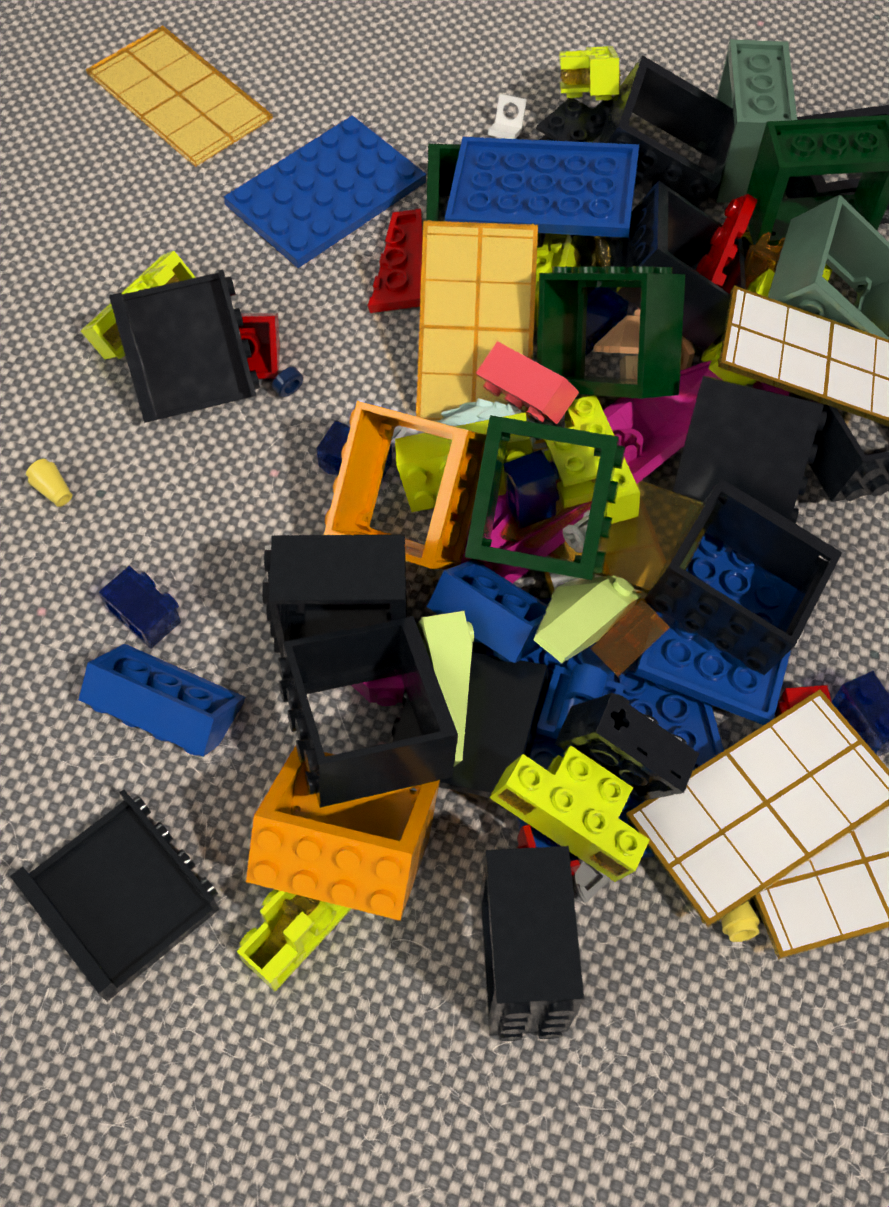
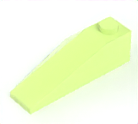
(583, 614)

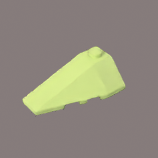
(449, 648)

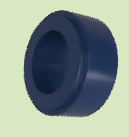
(287, 382)

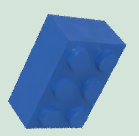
(497, 609)

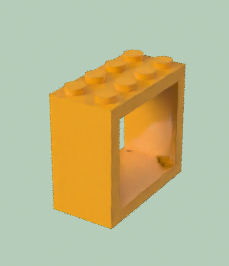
(362, 472)
(342, 853)

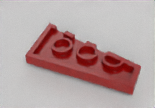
(723, 249)
(400, 264)

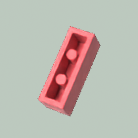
(526, 384)

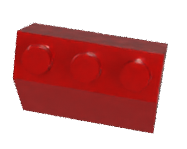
(264, 343)

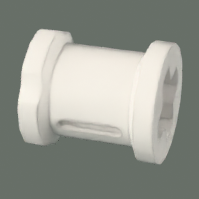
(575, 534)

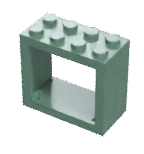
(759, 90)
(853, 250)

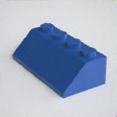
(160, 699)

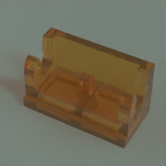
(761, 258)
(630, 637)

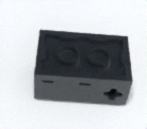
(629, 746)

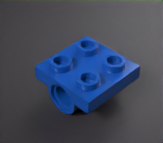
(571, 688)

